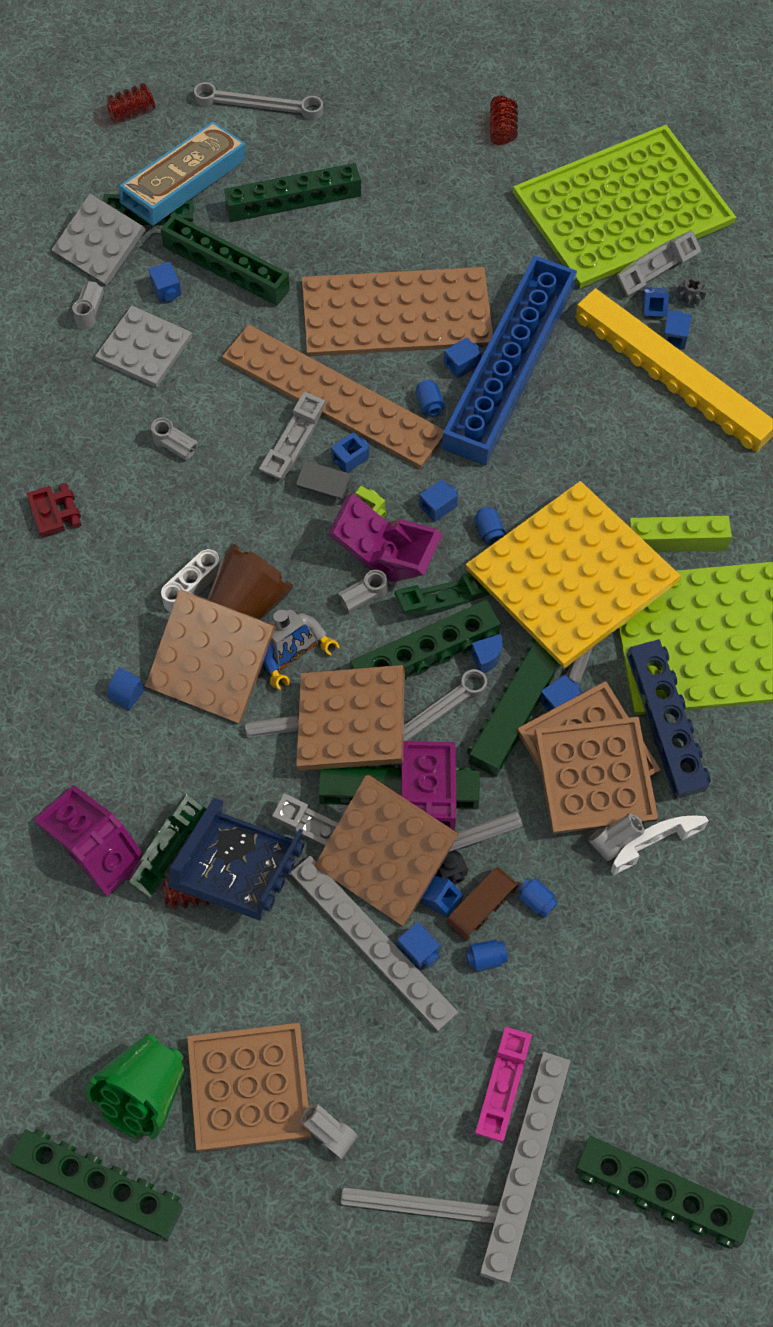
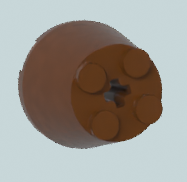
(248, 584)

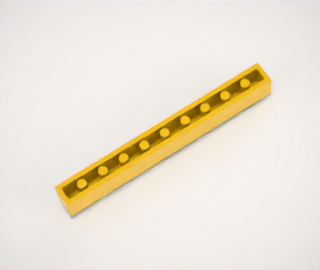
(675, 370)

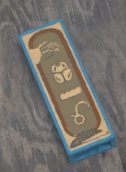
(182, 173)

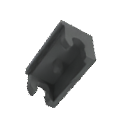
(324, 480)

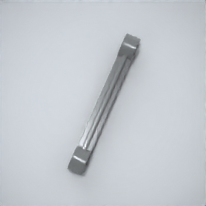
(258, 101)
(444, 705)

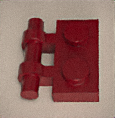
(45, 510)

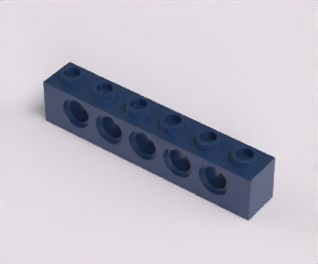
(680, 782)

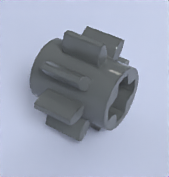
(691, 291)

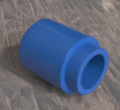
(429, 398)
(489, 525)
(537, 897)
(486, 955)

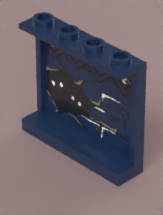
(234, 863)

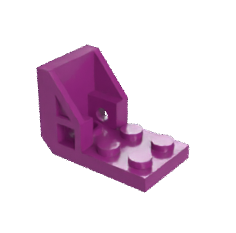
(394, 547)
(431, 778)
(91, 838)

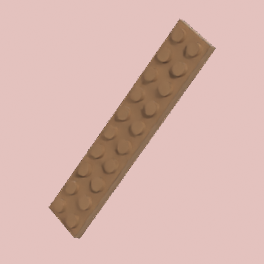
(346, 401)

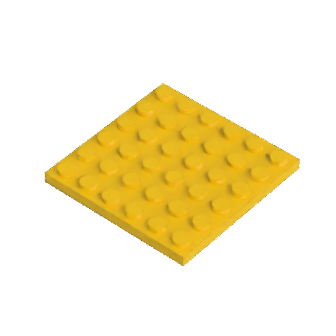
(572, 573)

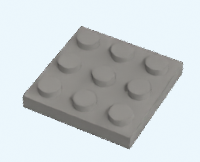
(98, 239)
(143, 346)

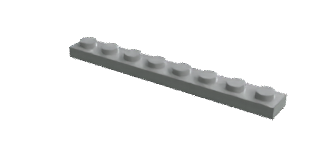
(375, 945)
(525, 1169)

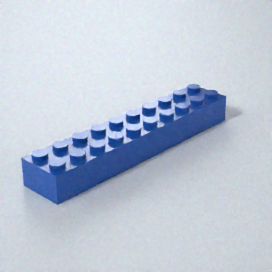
(509, 360)

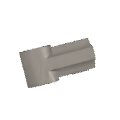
(87, 305)
(173, 439)
(362, 592)
(612, 839)
(332, 1133)

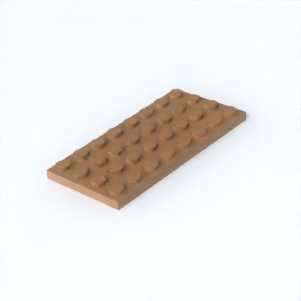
(395, 311)

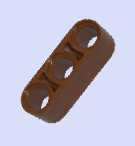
(481, 902)

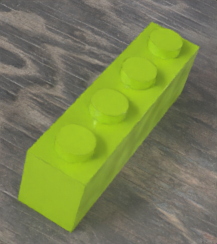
(684, 533)

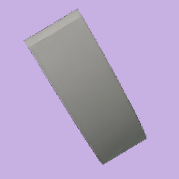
(657, 261)
(294, 438)
(296, 815)

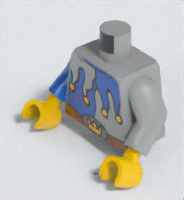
(291, 640)

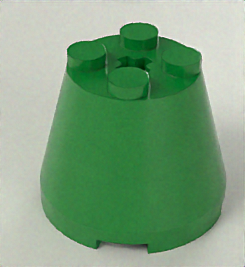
(138, 1087)

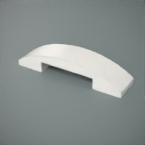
(684, 826)

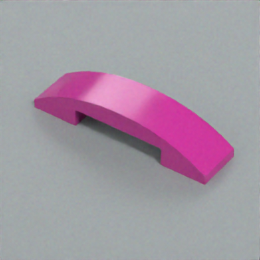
(503, 1084)

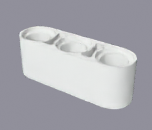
(192, 571)

